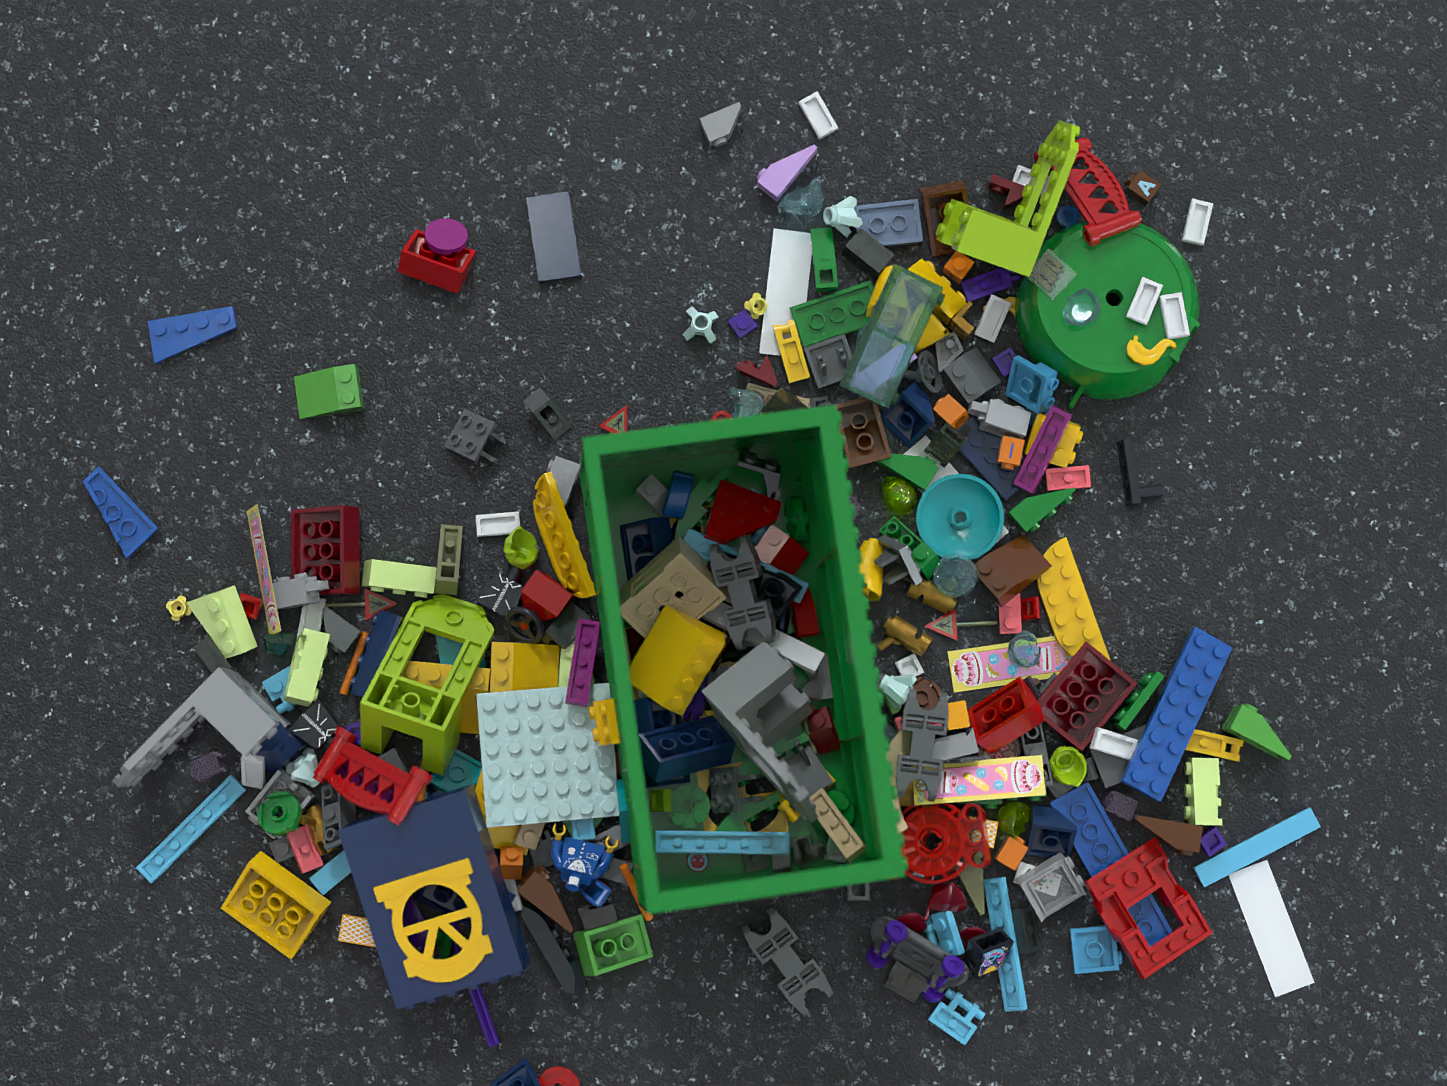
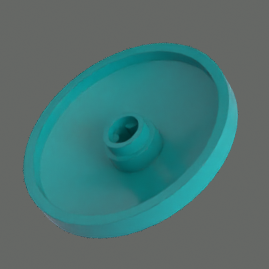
(960, 516)

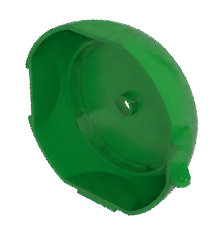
(1095, 354)

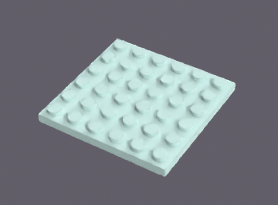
(543, 758)

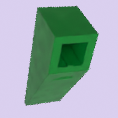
(824, 260)
(1033, 509)
(921, 553)

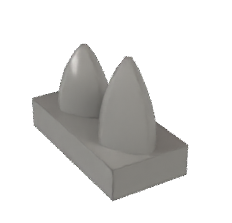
(819, 684)

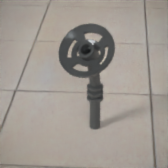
(926, 372)

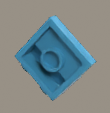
(1032, 384)
(1094, 950)

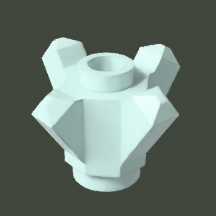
(843, 216)
(700, 324)
(897, 688)
(303, 768)

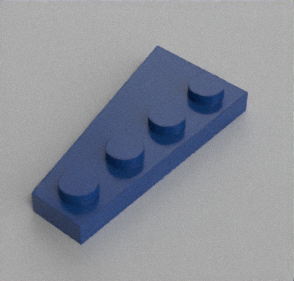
(182, 332)
(126, 520)

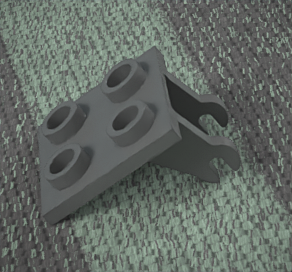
(471, 435)
(769, 468)
(807, 769)
(725, 789)

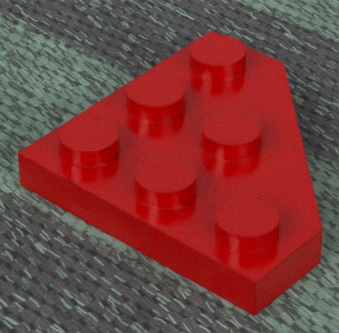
(739, 513)

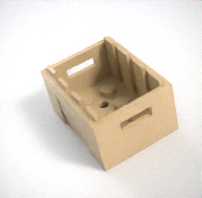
(655, 585)

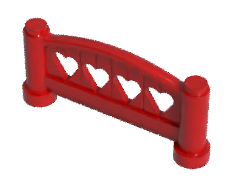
(1099, 224)
(406, 786)

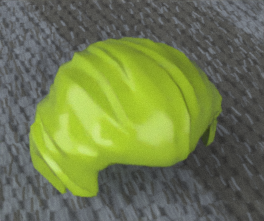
(520, 548)
(1068, 766)

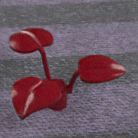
(942, 899)

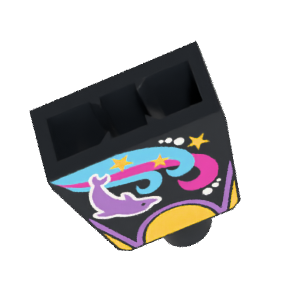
(987, 952)

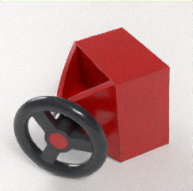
(542, 601)

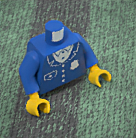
(580, 860)

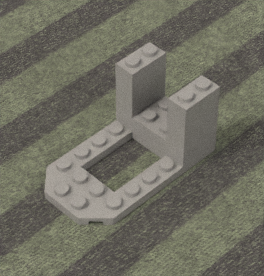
(227, 704)
(757, 707)

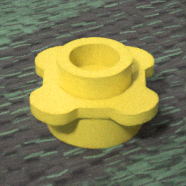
(760, 308)
(177, 614)

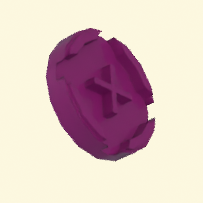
(446, 236)

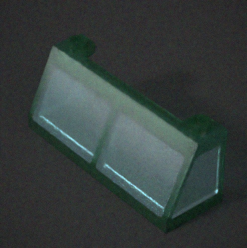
(891, 337)

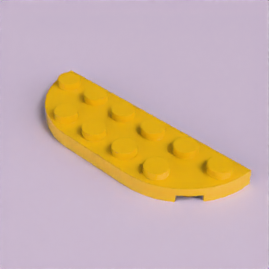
(560, 538)
(1068, 602)

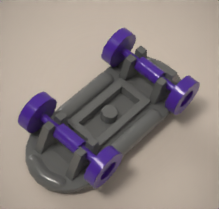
(917, 954)

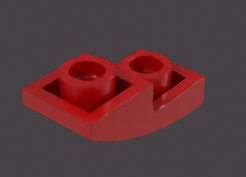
(805, 616)

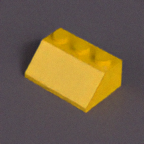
(953, 300)

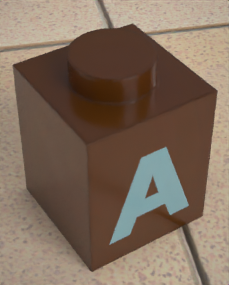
(1141, 187)

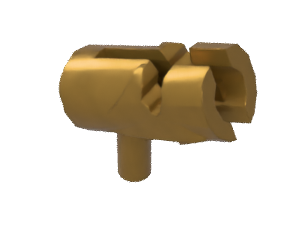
(932, 596)
(904, 633)
(314, 821)

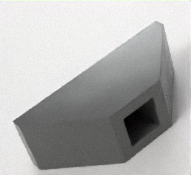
(1033, 744)
(335, 815)

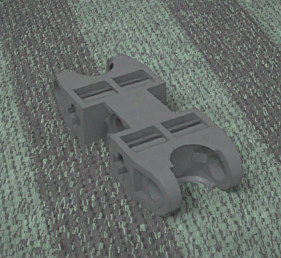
(743, 593)
(922, 744)
(787, 961)

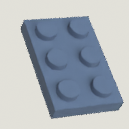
(892, 222)

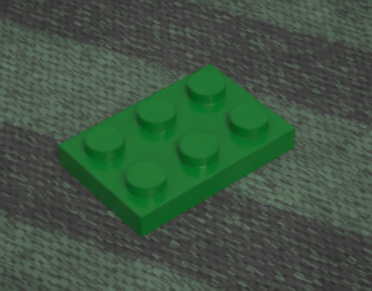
(1136, 700)

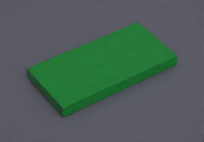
(832, 314)

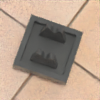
(828, 360)
(900, 560)

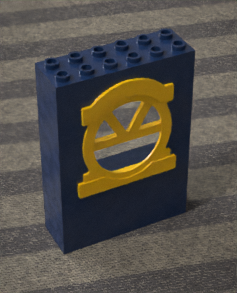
(443, 845)

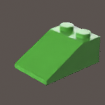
(329, 392)
(1252, 728)
(613, 945)

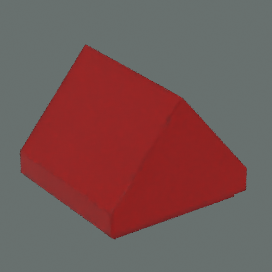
(251, 605)
(1030, 608)

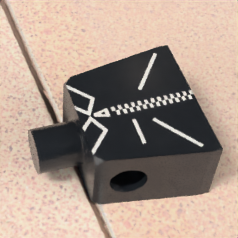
(502, 592)
(316, 725)

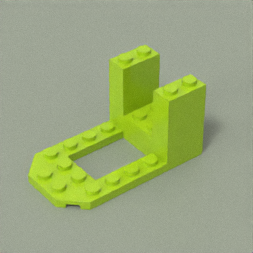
(1008, 241)
(418, 708)

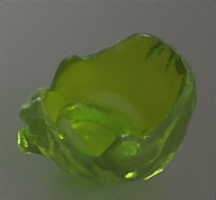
(899, 495)
(1013, 817)

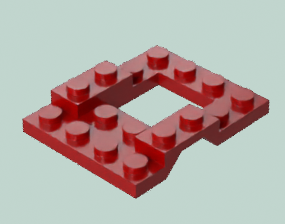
(1130, 881)

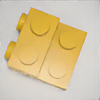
(1064, 452)
(605, 722)

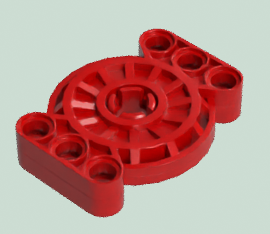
(954, 845)

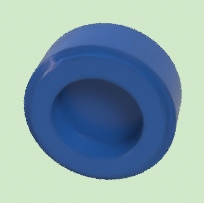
(1067, 216)

